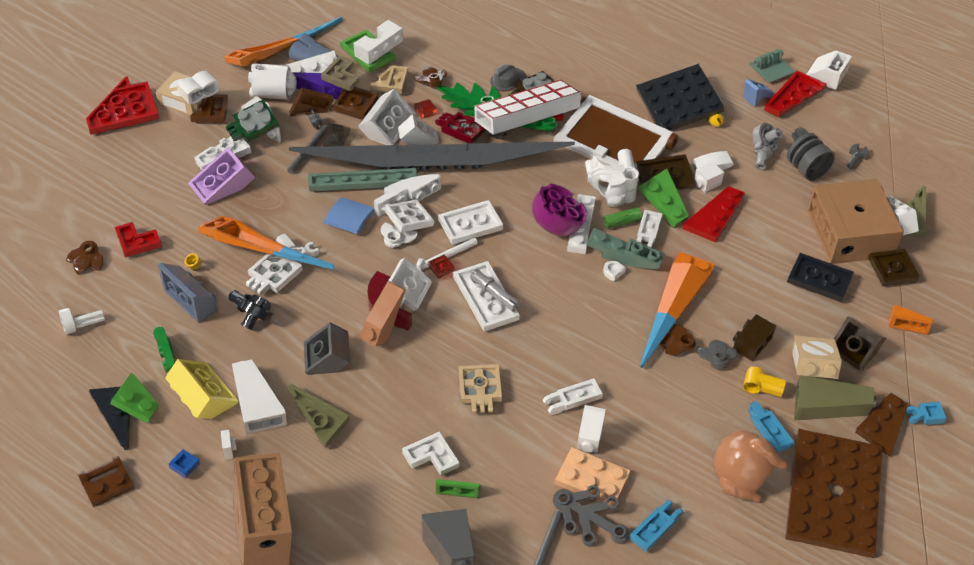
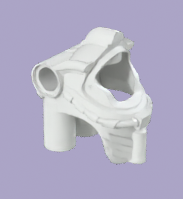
(621, 178)

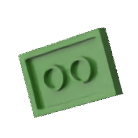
(348, 46)

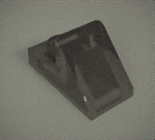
(336, 135)

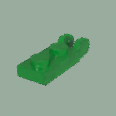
(164, 348)

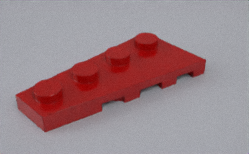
(715, 215)

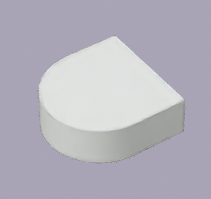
(613, 270)

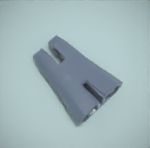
(306, 48)

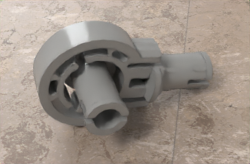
(762, 136)

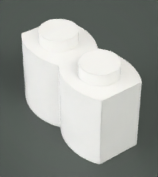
(197, 87)

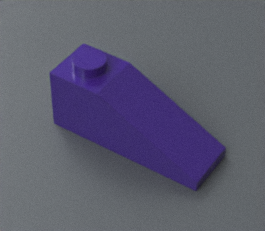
(313, 82)

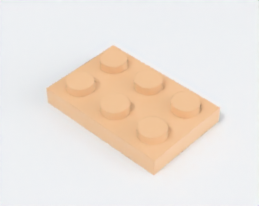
(584, 470)

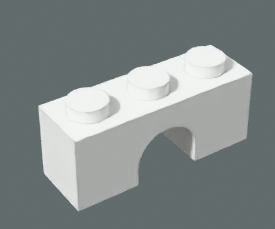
(371, 49)

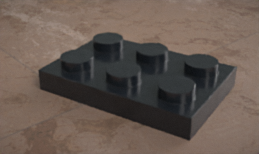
(820, 277)

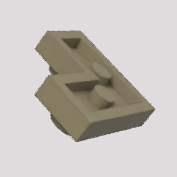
(339, 74)

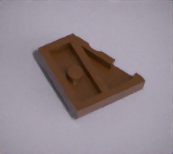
(308, 100)

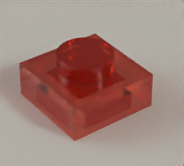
(425, 108)
(441, 266)

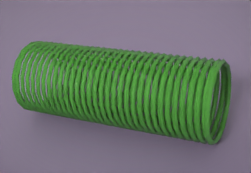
(617, 218)

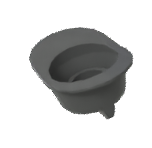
(506, 77)

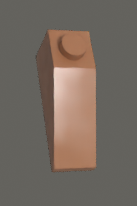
(383, 315)

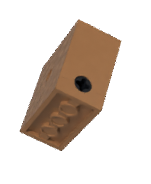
(853, 220)
(261, 510)

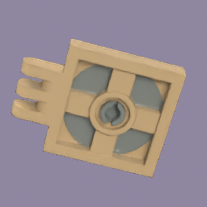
(480, 386)

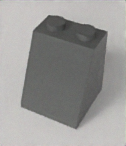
(448, 537)

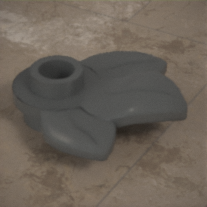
(717, 354)

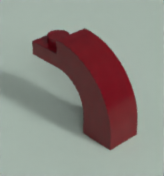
(375, 287)

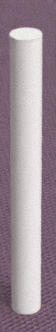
(455, 250)

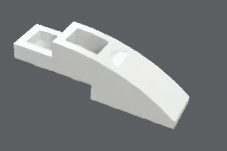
(407, 190)

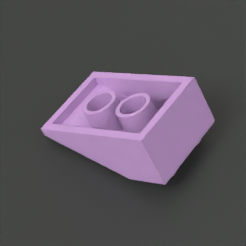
(221, 177)

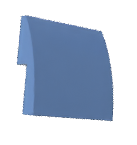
(348, 215)

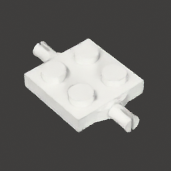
(413, 280)

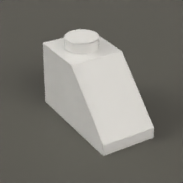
(417, 132)
(591, 429)

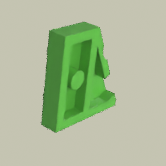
(135, 399)

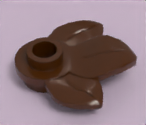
(431, 76)
(83, 259)
(676, 341)

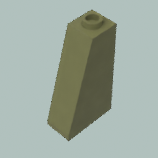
(831, 399)

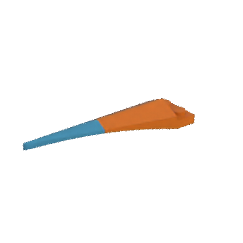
(260, 53)
(239, 234)
(683, 284)

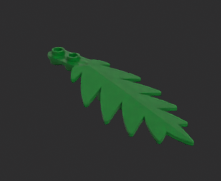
(467, 101)

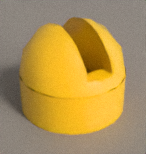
(716, 120)
(193, 261)

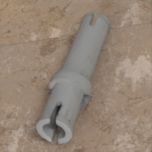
(489, 285)

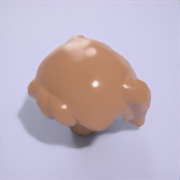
(745, 463)

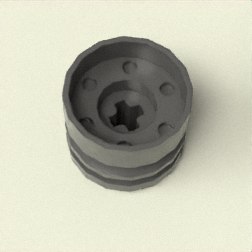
(811, 156)

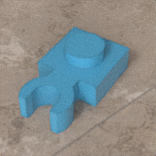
(928, 412)

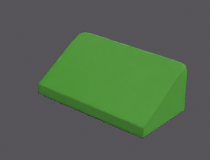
(457, 488)

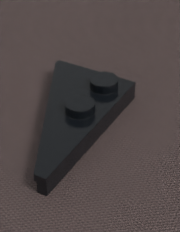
(115, 418)

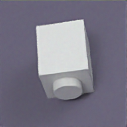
(708, 177)

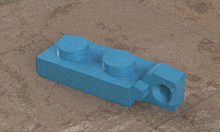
(770, 427)

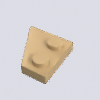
(391, 79)

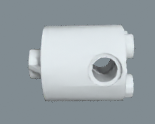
(271, 81)

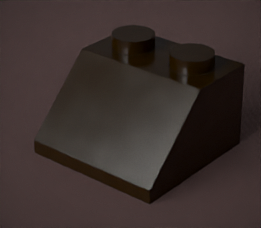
(858, 343)

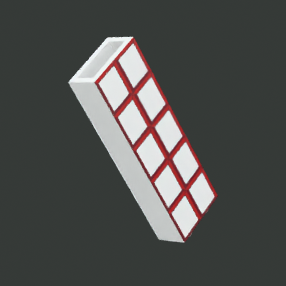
(527, 106)

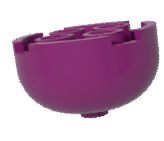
(558, 211)

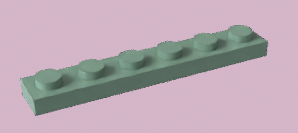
(358, 179)

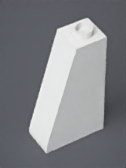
(257, 401)

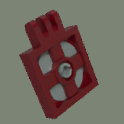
(460, 126)

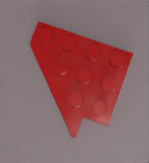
(123, 107)

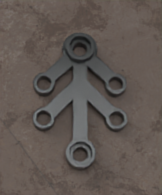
(588, 513)

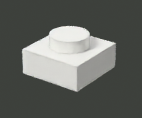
(228, 444)

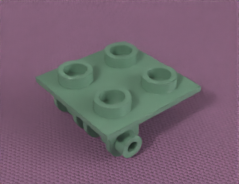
(771, 66)

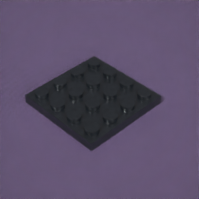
(680, 98)

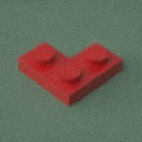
(136, 243)

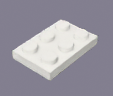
(470, 222)

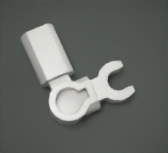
(307, 250)

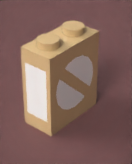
(168, 95)
(816, 357)

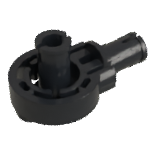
(255, 306)

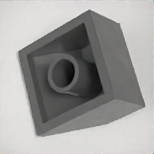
(327, 350)

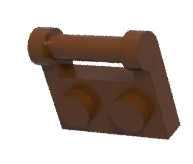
(108, 486)

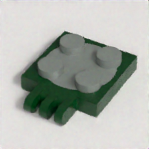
(252, 122)

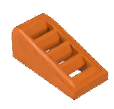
(904, 319)

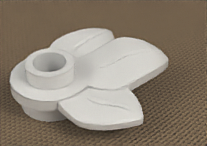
(394, 238)

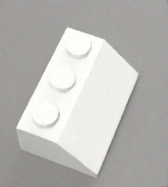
(385, 117)

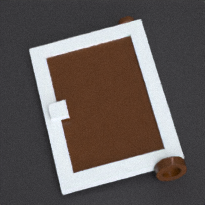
(606, 129)

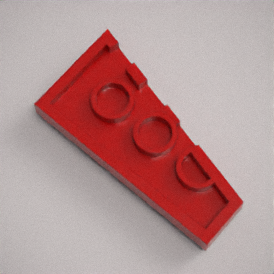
(794, 92)

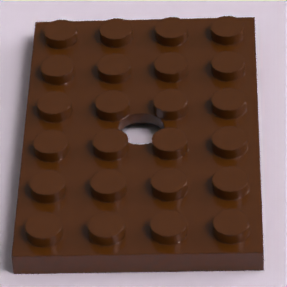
(830, 521)

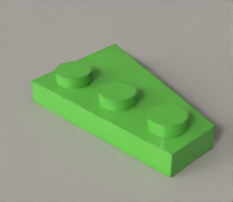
(665, 198)

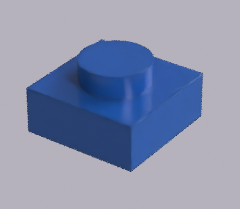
(184, 463)

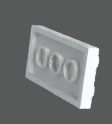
(486, 308)

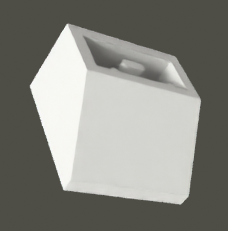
(831, 68)

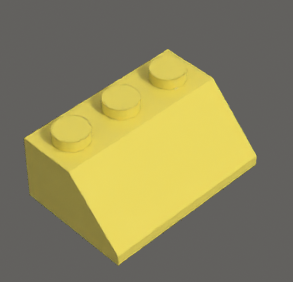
(200, 388)

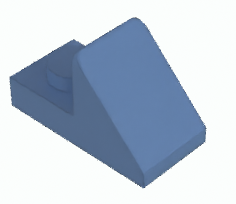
(755, 91)

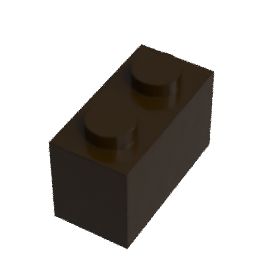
(753, 337)

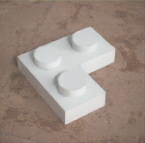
(433, 449)

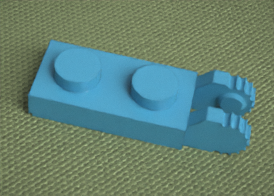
(655, 526)

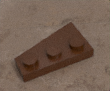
(884, 423)

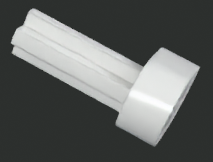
(70, 324)

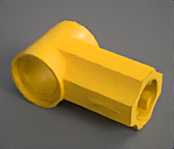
(758, 381)

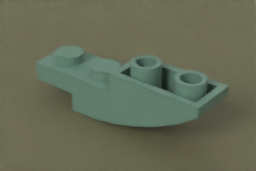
(627, 253)

